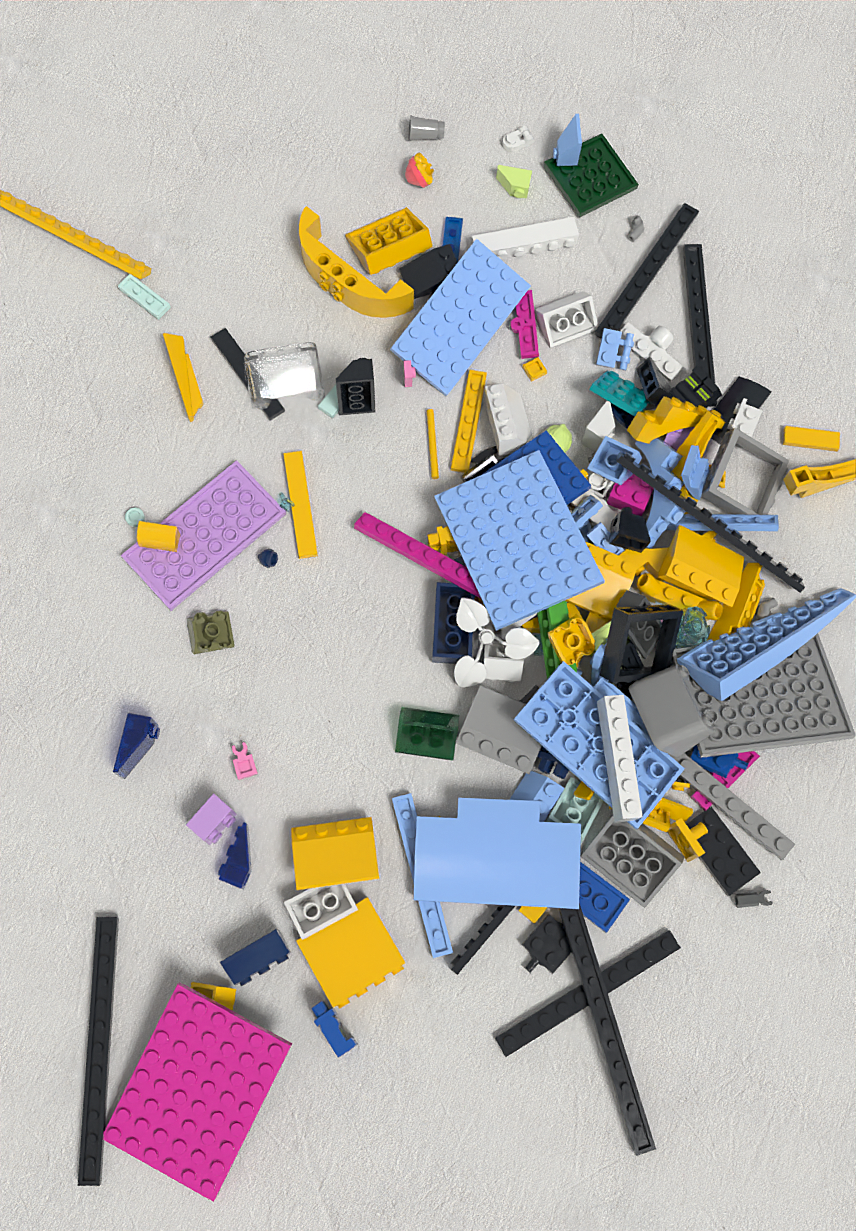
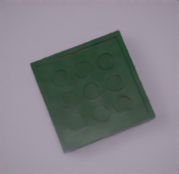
(595, 179)

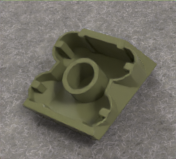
(210, 632)

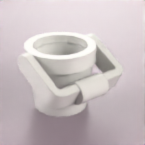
(598, 482)

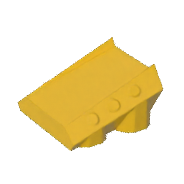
(572, 640)

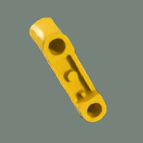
(667, 594)

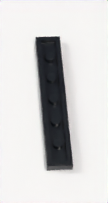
(235, 358)

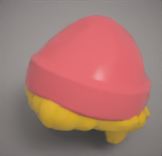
(419, 171)

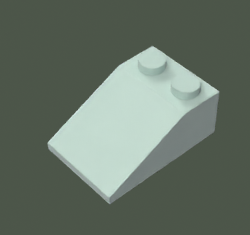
(574, 809)

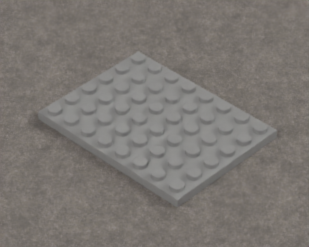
(781, 708)

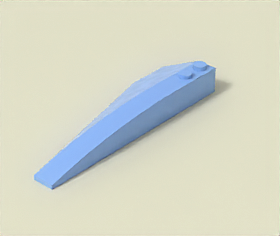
(740, 658)

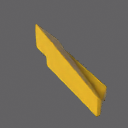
(184, 374)
(744, 606)

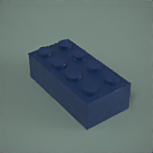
(449, 639)

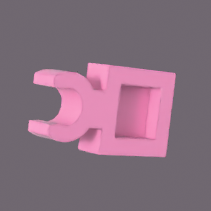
(409, 373)
(245, 764)

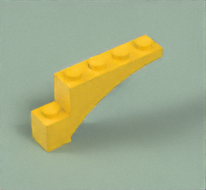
(668, 417)
(699, 437)
(812, 480)
(653, 558)

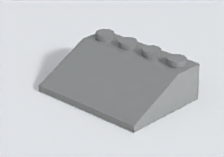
(495, 734)
(633, 859)

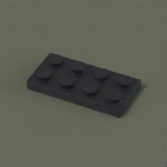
(723, 853)

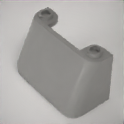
(670, 711)

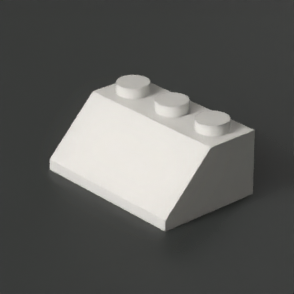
(567, 318)
(320, 908)

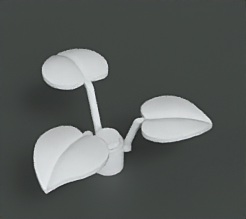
(473, 615)

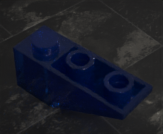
(238, 865)

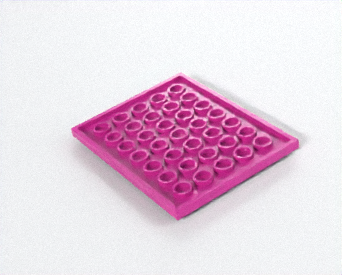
(196, 1091)

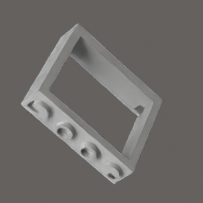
(719, 465)

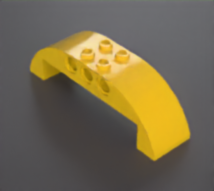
(344, 281)

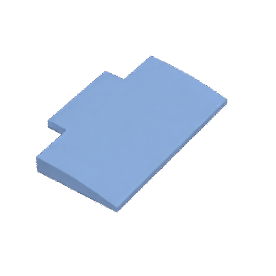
(567, 724)
(497, 856)

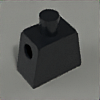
(629, 531)

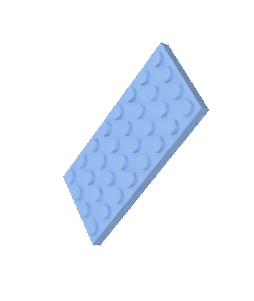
(460, 317)

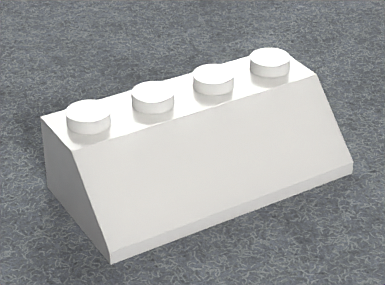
(507, 418)

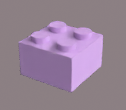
(212, 820)

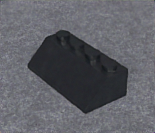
(356, 388)

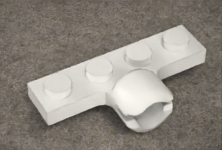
(655, 348)

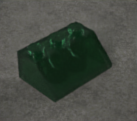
(427, 733)

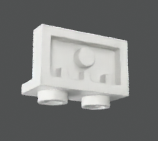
(746, 418)

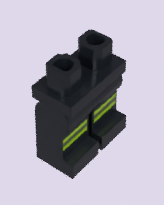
(697, 389)

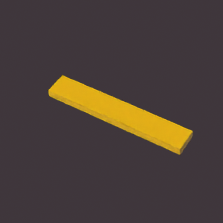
(468, 421)
(301, 511)

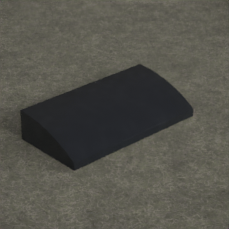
(741, 388)

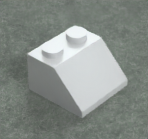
(599, 427)
(499, 665)

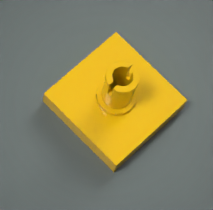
(687, 838)

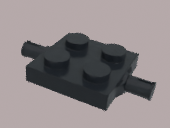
(547, 945)

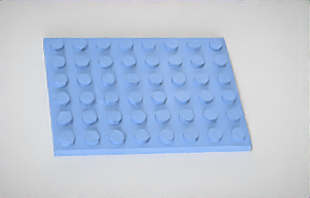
(518, 540)

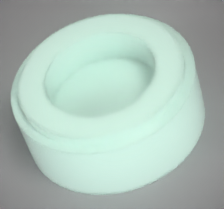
(133, 516)

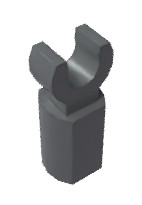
(752, 899)

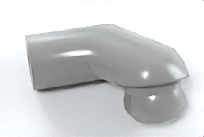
(638, 228)

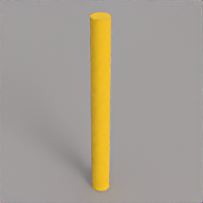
(432, 444)

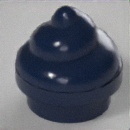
(268, 558)

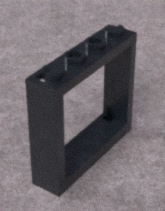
(618, 636)

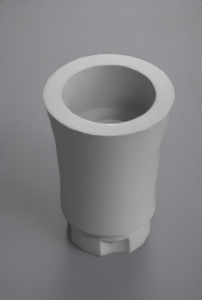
(425, 128)

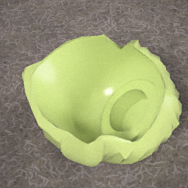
(561, 436)

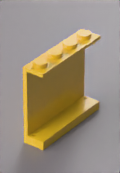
(352, 954)

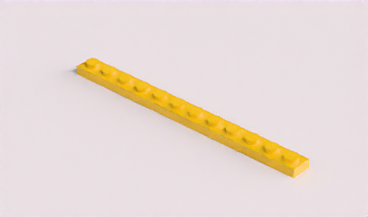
(74, 236)

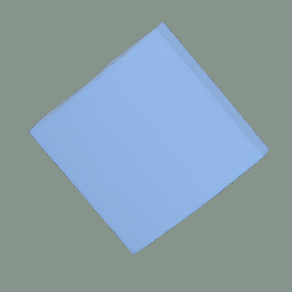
(695, 472)

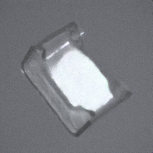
(283, 373)

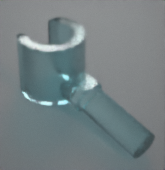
(286, 503)

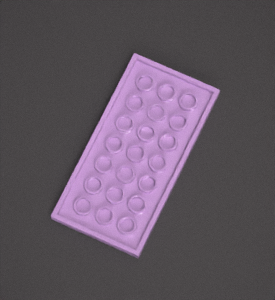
(212, 530)

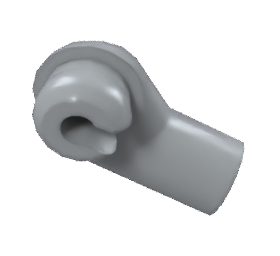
(763, 608)

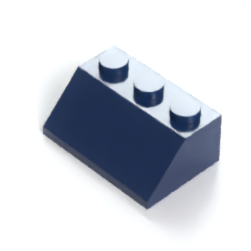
(256, 958)

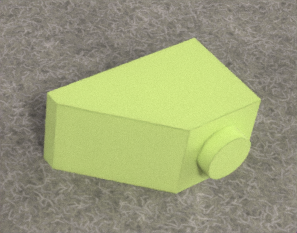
(514, 180)

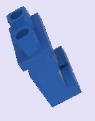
(332, 1029)

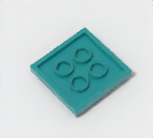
(620, 392)

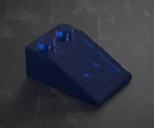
(135, 742)

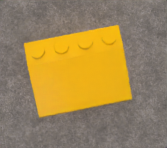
(389, 240)
(702, 567)
(618, 578)
(334, 853)

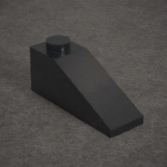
(653, 382)

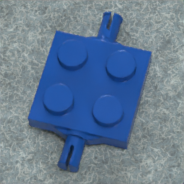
(718, 764)

